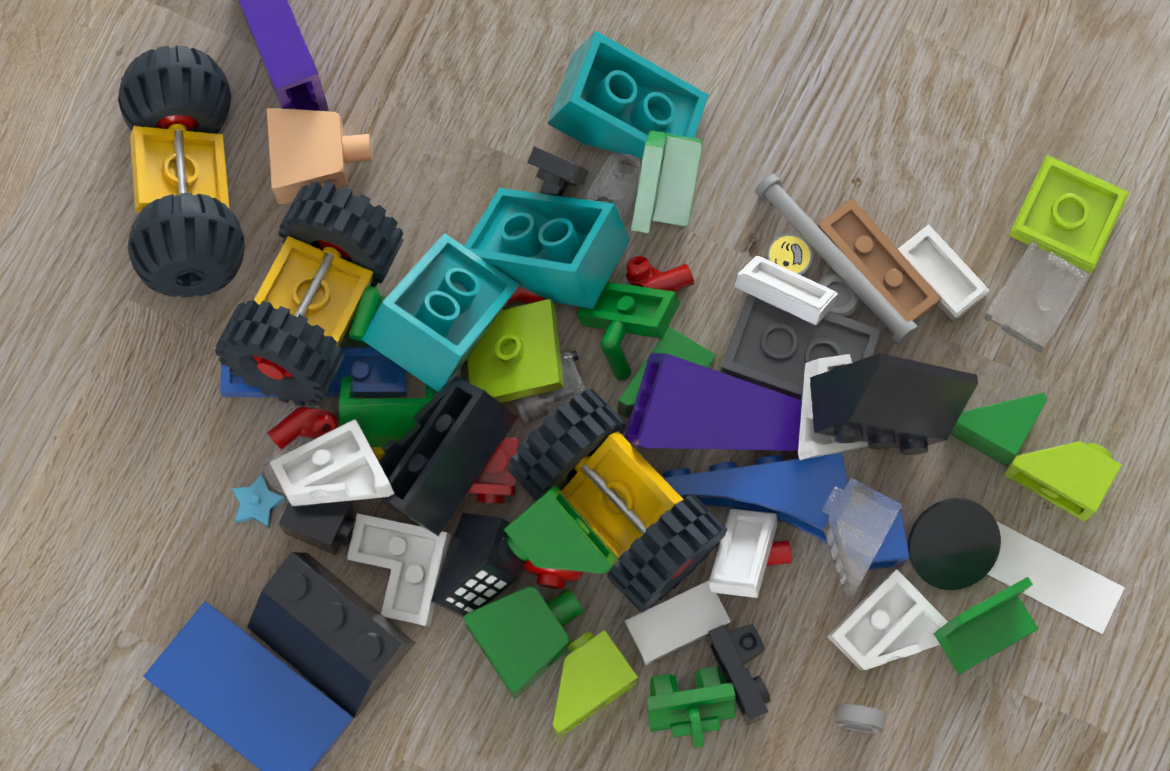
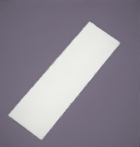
(1056, 580)

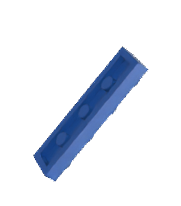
(370, 371)

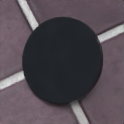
(954, 544)

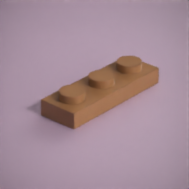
(879, 260)

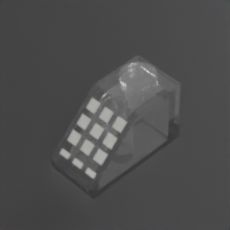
(856, 530)

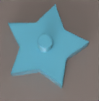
(256, 502)

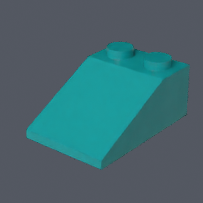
(618, 97)
(551, 243)
(440, 312)

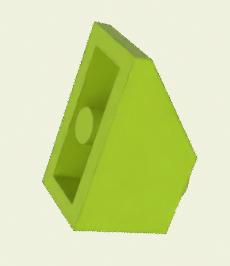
(1067, 475)
(590, 680)

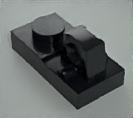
(556, 172)
(733, 651)

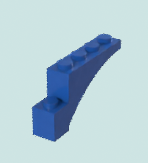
(788, 488)

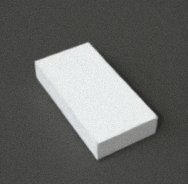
(944, 272)
(786, 289)
(743, 553)
(676, 622)

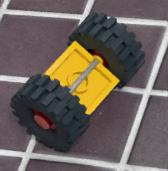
(302, 311)
(619, 496)

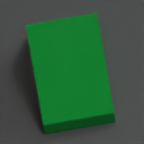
(999, 427)

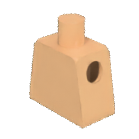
(309, 149)

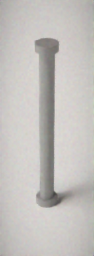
(890, 317)

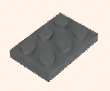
(774, 345)

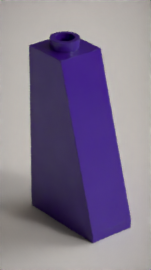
(284, 54)
(705, 409)

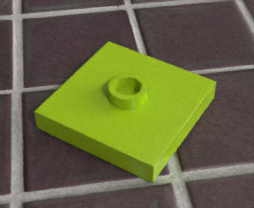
(1069, 213)
(519, 354)

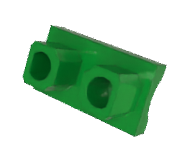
(691, 710)

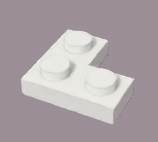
(414, 561)

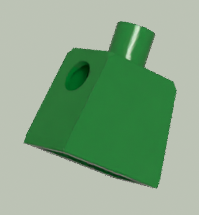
(523, 634)

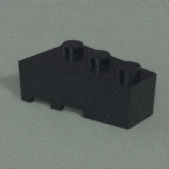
(444, 453)

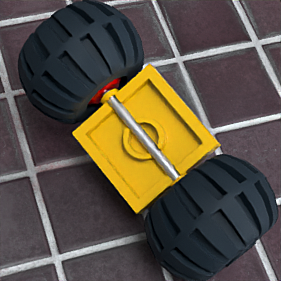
(184, 230)

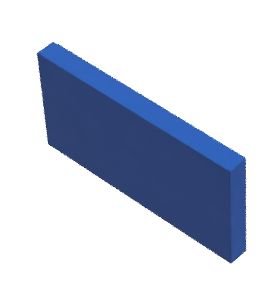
(247, 695)

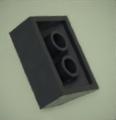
(890, 402)
(328, 632)

